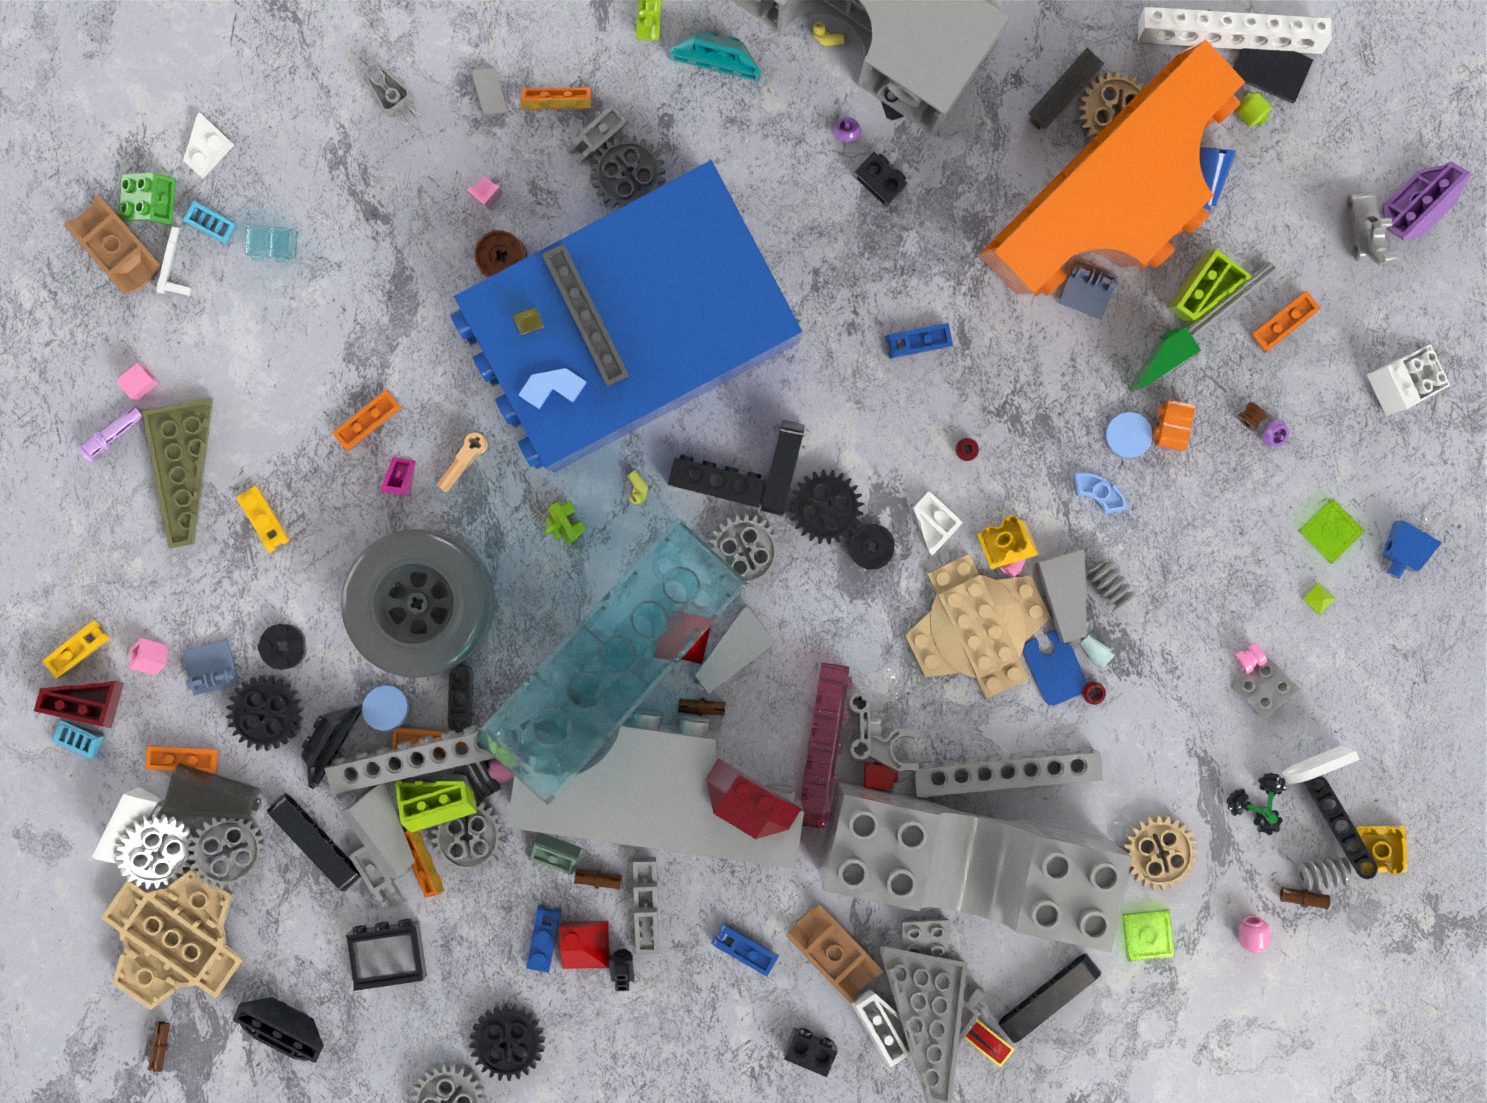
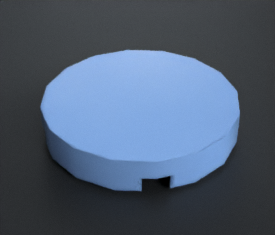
(1129, 435)
(385, 708)

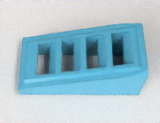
(188, 219)
(94, 747)

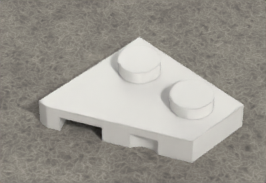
(205, 146)
(935, 521)

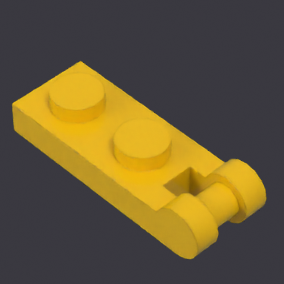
(262, 518)
(75, 650)

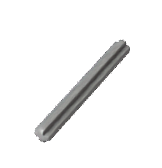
(1231, 299)

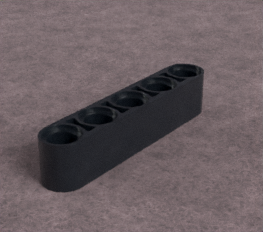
(1345, 836)
(314, 842)
(1049, 998)

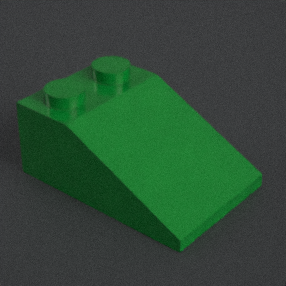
(1170, 352)

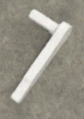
(163, 284)

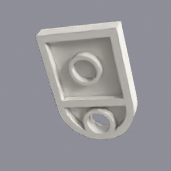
(1320, 765)

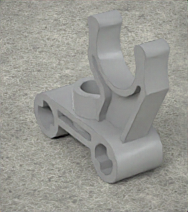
(1368, 243)
(870, 738)

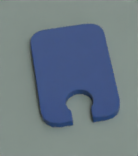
(1056, 674)

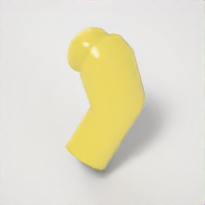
(824, 37)
(640, 488)

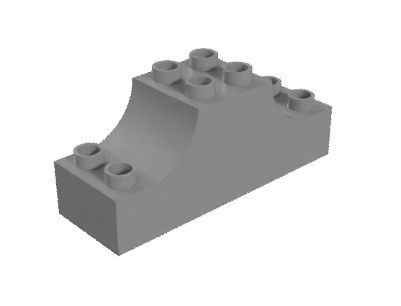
(654, 796)

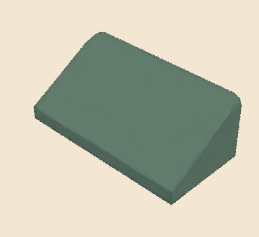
(554, 853)

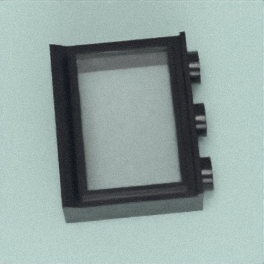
(386, 954)

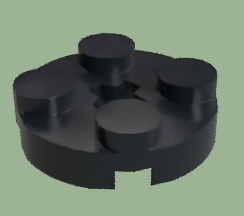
(871, 533)
(269, 649)

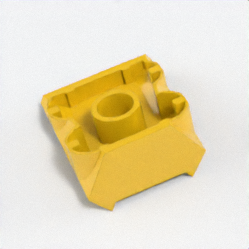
(1007, 543)
(1386, 847)

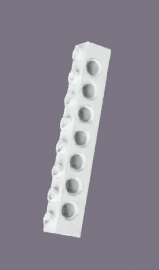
(1234, 30)

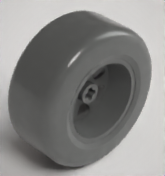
(368, 603)

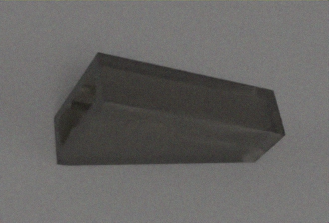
(1065, 89)
(209, 795)

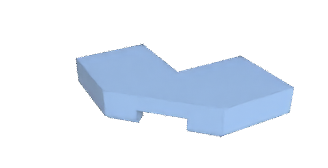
(541, 385)

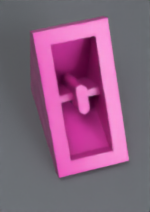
(399, 477)

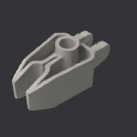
(394, 98)

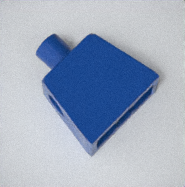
(1408, 548)

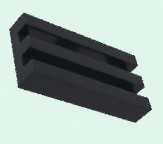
(474, 784)

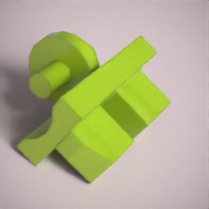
(648, 20)
(559, 514)

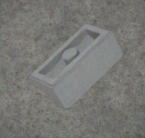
(489, 92)

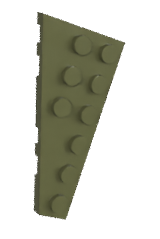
(178, 453)

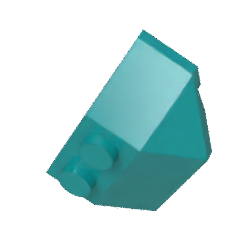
(716, 54)

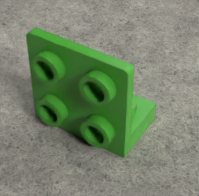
(147, 198)

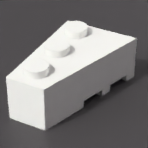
(883, 1027)

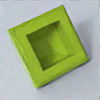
(1318, 598)

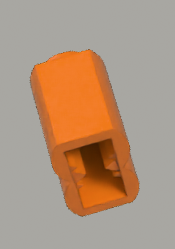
(1174, 425)

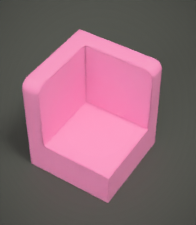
(485, 192)
(137, 381)
(148, 656)

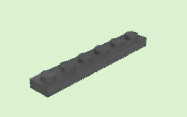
(585, 315)

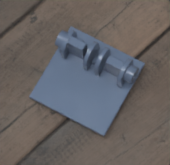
(1088, 289)
(210, 667)

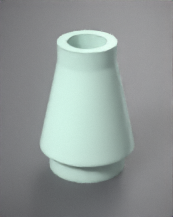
(1097, 651)

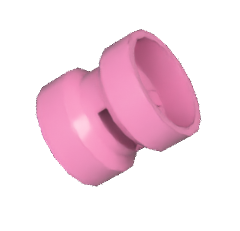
(1249, 659)

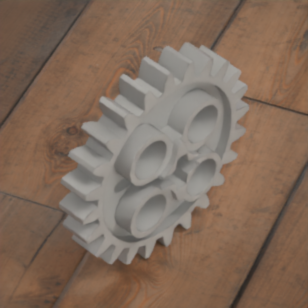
(764, 542)
(489, 835)
(235, 872)
(432, 1088)

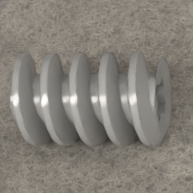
(1112, 584)
(1324, 872)

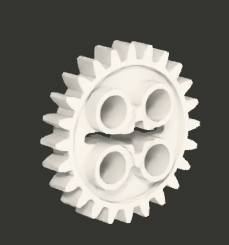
(136, 844)

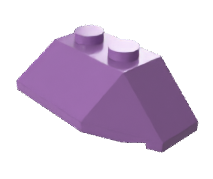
(1425, 200)

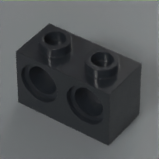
(875, 183)
(807, 1057)

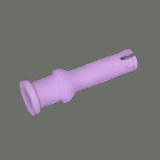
(102, 439)

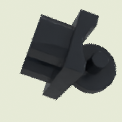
(622, 969)

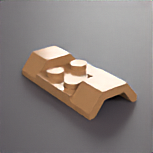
(114, 246)
(833, 952)

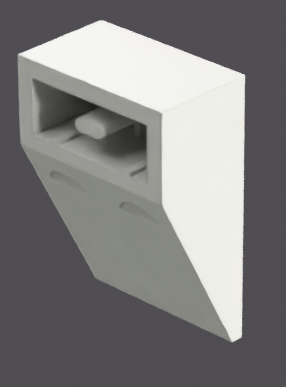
(1408, 380)

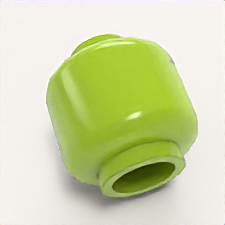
(1254, 109)

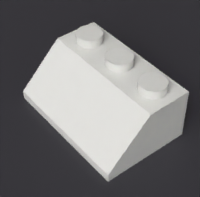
(130, 808)

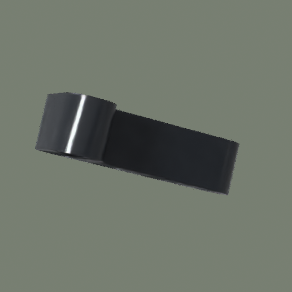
(782, 467)

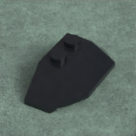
(326, 742)
(280, 1028)

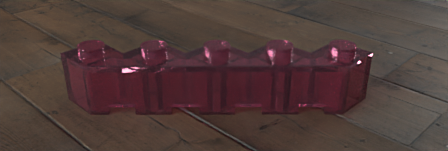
(824, 744)

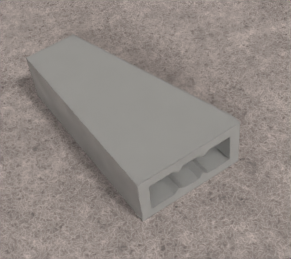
(1066, 594)
(736, 649)
(380, 830)

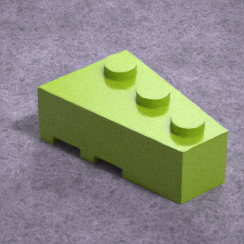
(1206, 285)
(431, 804)

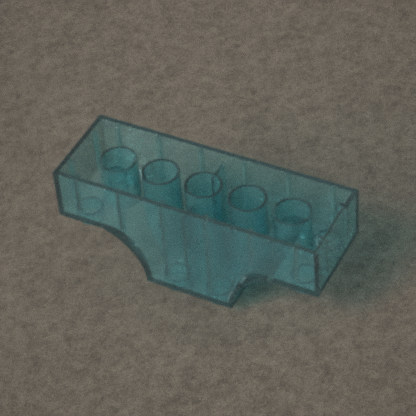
(610, 662)

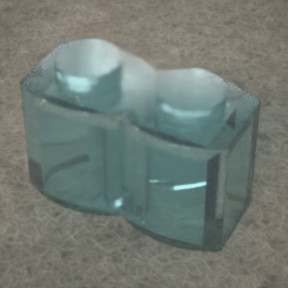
(271, 243)

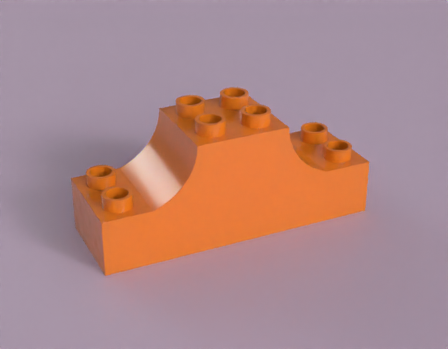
(1128, 184)

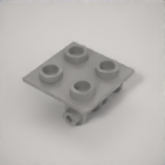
(1266, 688)
(926, 936)

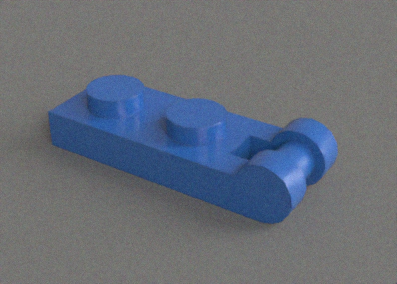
(919, 340)
(543, 939)
(745, 950)

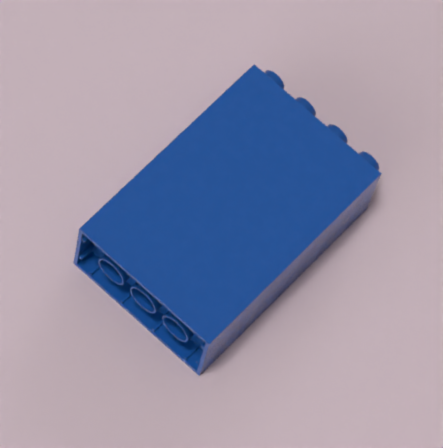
(677, 295)

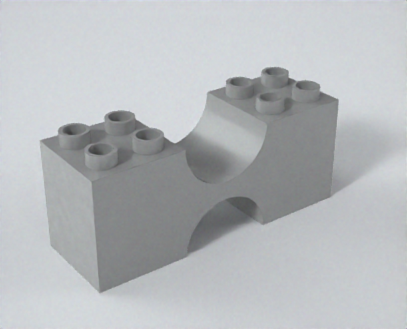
(911, 47)
(1007, 871)

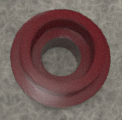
(961, 454)
(1101, 693)

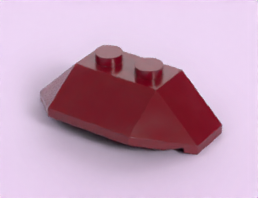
(747, 802)

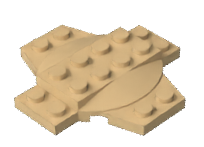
(977, 626)
(172, 939)

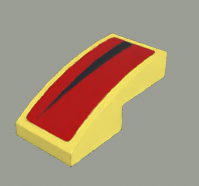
(989, 1043)

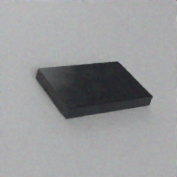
(1274, 71)

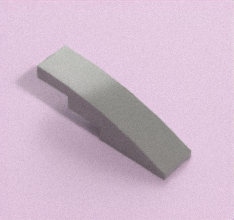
(646, 905)

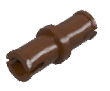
(701, 707)
(597, 879)
(1305, 898)
(158, 1046)

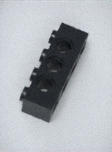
(679, 479)

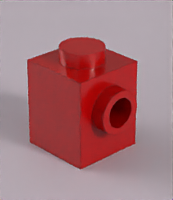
(879, 776)

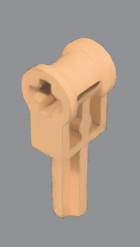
(463, 459)

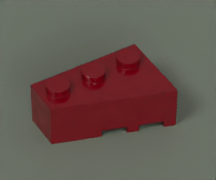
(83, 703)

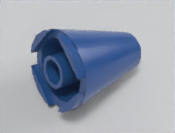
(1215, 168)

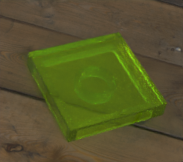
(1331, 530)
(1148, 935)

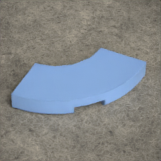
(1100, 490)

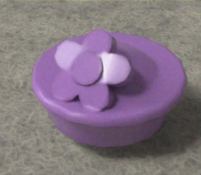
(847, 130)
(1275, 433)

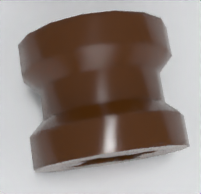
(1252, 416)

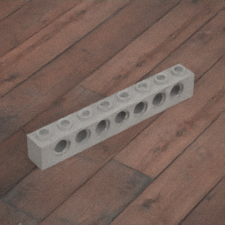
(1089, 771)
(343, 780)

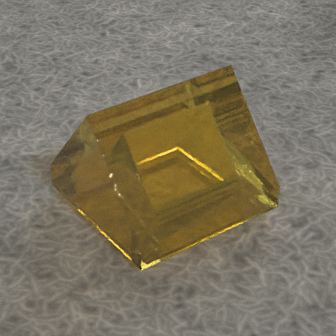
(528, 321)

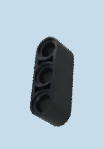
(465, 688)

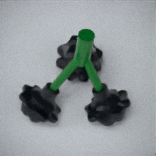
(1266, 818)

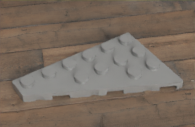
(930, 1008)

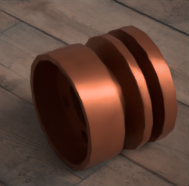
(490, 247)

